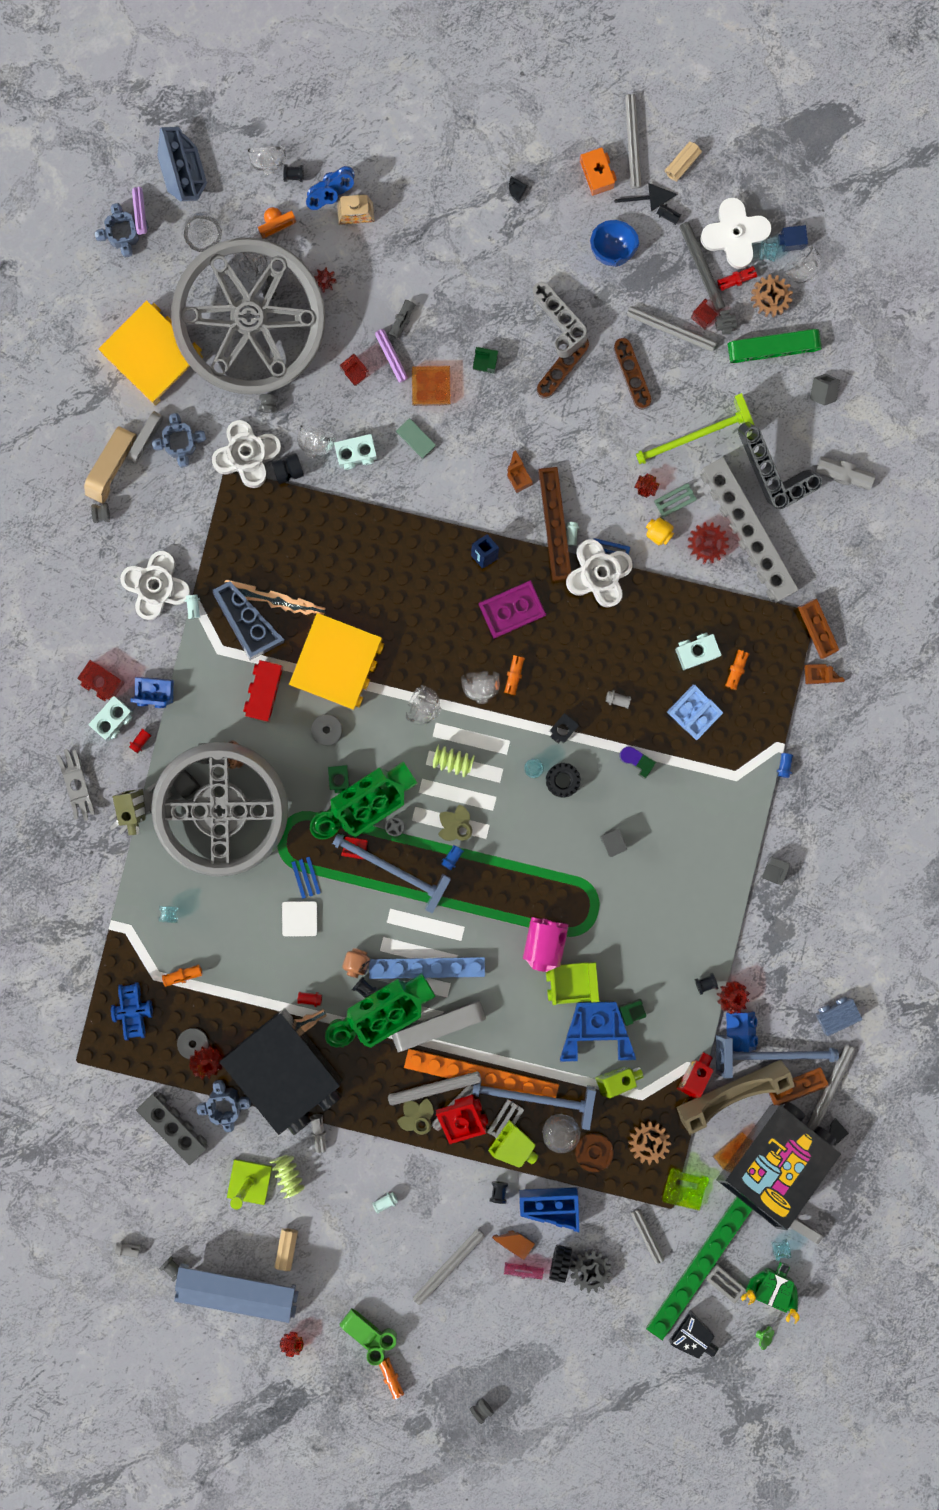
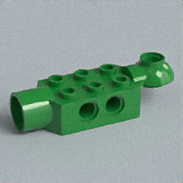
(364, 802)
(381, 1013)

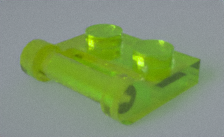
(684, 1195)

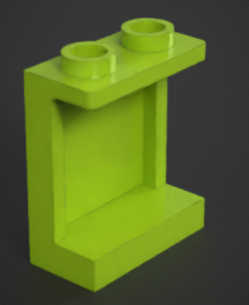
(573, 983)

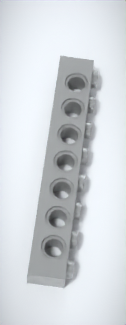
(720, 469)

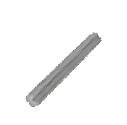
(633, 143)
(671, 328)
(434, 1088)
(829, 1091)
(448, 1267)

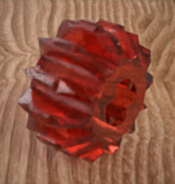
(733, 997)
(205, 1062)

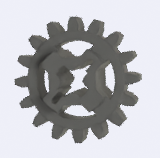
(587, 1278)

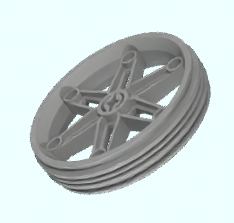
(288, 260)

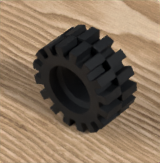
(563, 768)
(560, 1263)

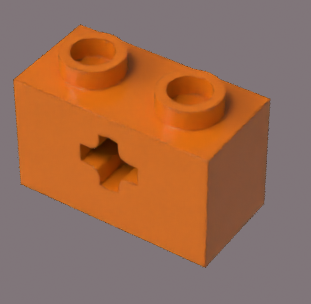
(599, 160)

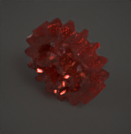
(713, 550)

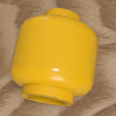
(659, 531)

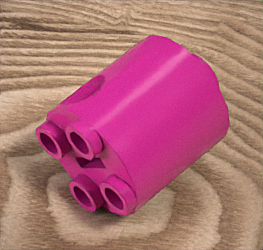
(545, 944)

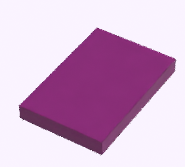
(512, 609)

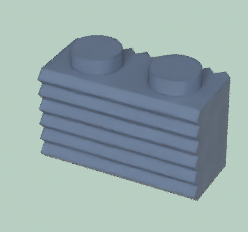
(838, 1016)

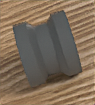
(268, 403)
(100, 513)
(397, 826)
(481, 1411)

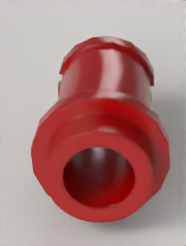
(139, 741)
(310, 999)

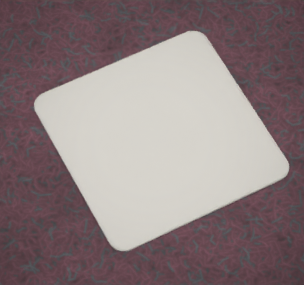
(299, 918)

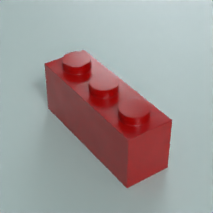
(263, 691)

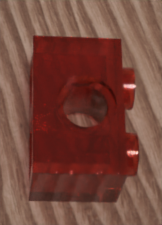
(111, 683)

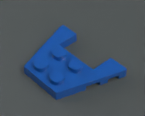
(596, 1022)

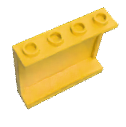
(147, 351)
(336, 661)

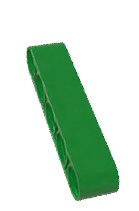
(774, 346)

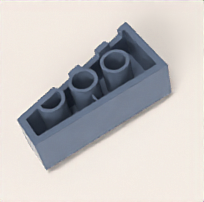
(248, 625)

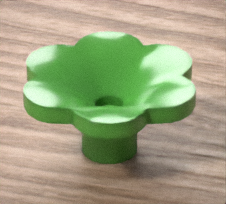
(765, 1337)

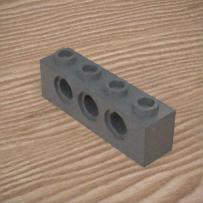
(188, 1153)

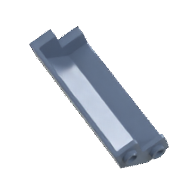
(235, 1294)

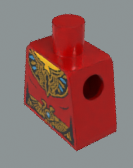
(693, 1084)

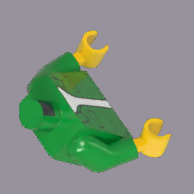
(774, 1290)

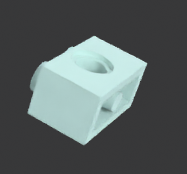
(709, 651)

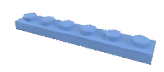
(428, 967)

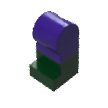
(632, 756)

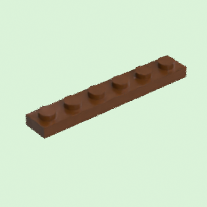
(554, 523)

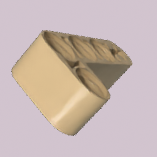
(109, 462)

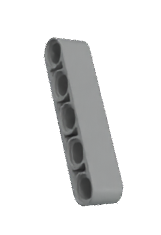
(438, 1026)

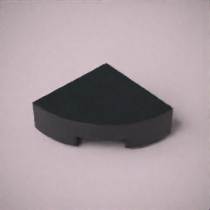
(517, 189)
(837, 1131)

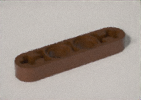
(564, 368)
(630, 374)

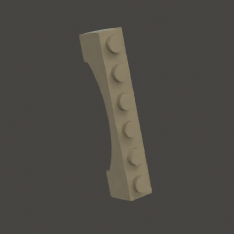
(768, 1079)

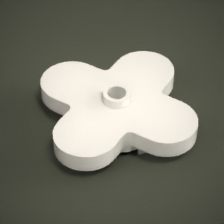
(737, 247)
(242, 441)
(612, 568)
(141, 581)

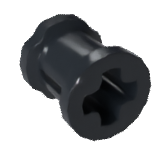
(293, 173)
(706, 984)
(364, 988)
(499, 1192)

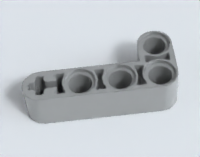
(557, 316)

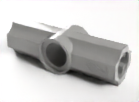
(845, 473)

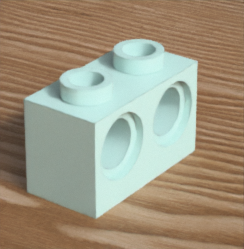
(354, 446)
(107, 714)

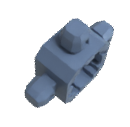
(118, 216)
(159, 444)
(228, 1118)

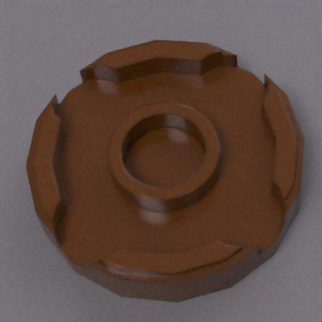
(594, 1152)

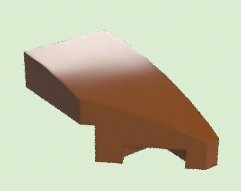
(517, 474)
(821, 674)
(515, 1243)

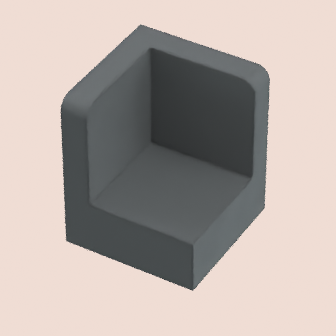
(825, 389)
(613, 842)
(776, 870)

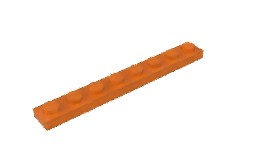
(490, 1077)

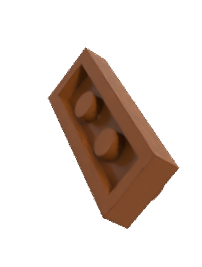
(818, 628)
(804, 1085)

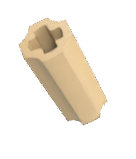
(683, 161)
(286, 1249)

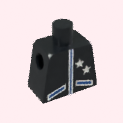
(693, 1337)

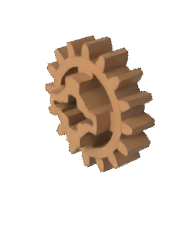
(779, 294)
(657, 1139)

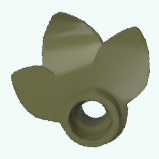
(453, 822)
(414, 1114)

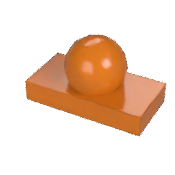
(275, 221)

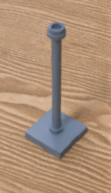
(434, 891)
(725, 1055)
(583, 1106)

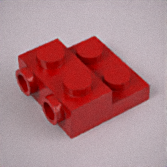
(462, 1119)

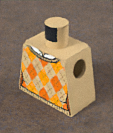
(355, 210)

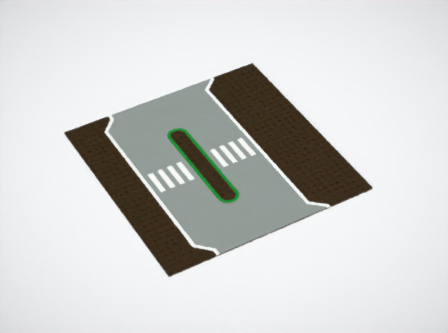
(644, 916)

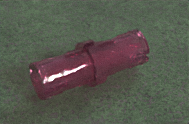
(537, 1273)

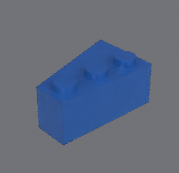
(551, 1205)

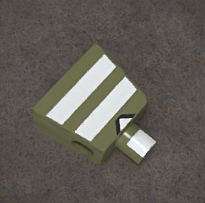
(130, 809)

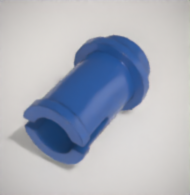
(785, 765)
(452, 857)

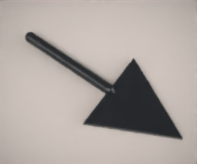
(656, 196)

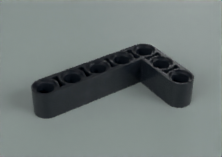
(770, 472)

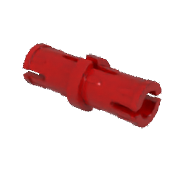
(737, 278)

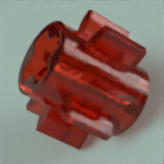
(324, 273)
(646, 485)
(291, 1344)

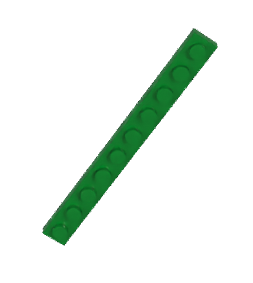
(698, 1268)

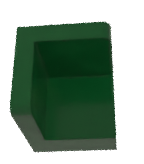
(485, 360)
(632, 1011)

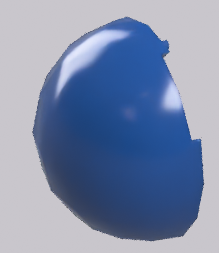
(614, 242)

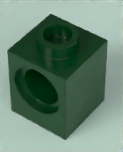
(335, 770)

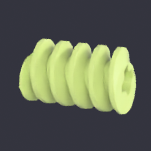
(453, 761)
(287, 1175)

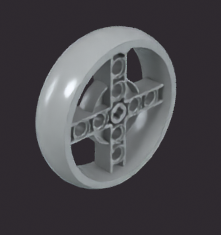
(220, 862)

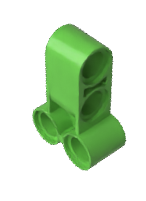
(368, 1335)

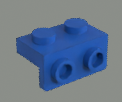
(153, 691)
(742, 1030)

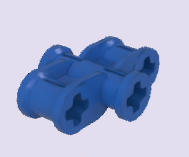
(329, 189)
(131, 1004)

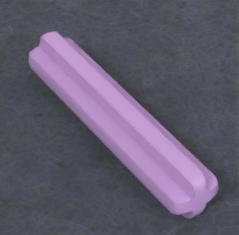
(139, 210)
(391, 355)

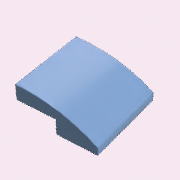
(694, 712)

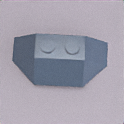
(180, 165)

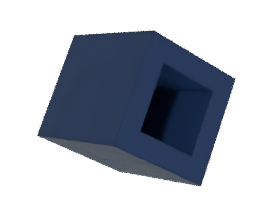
(793, 238)
(484, 551)

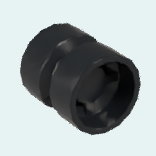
(287, 468)

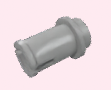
(618, 699)
(127, 1250)

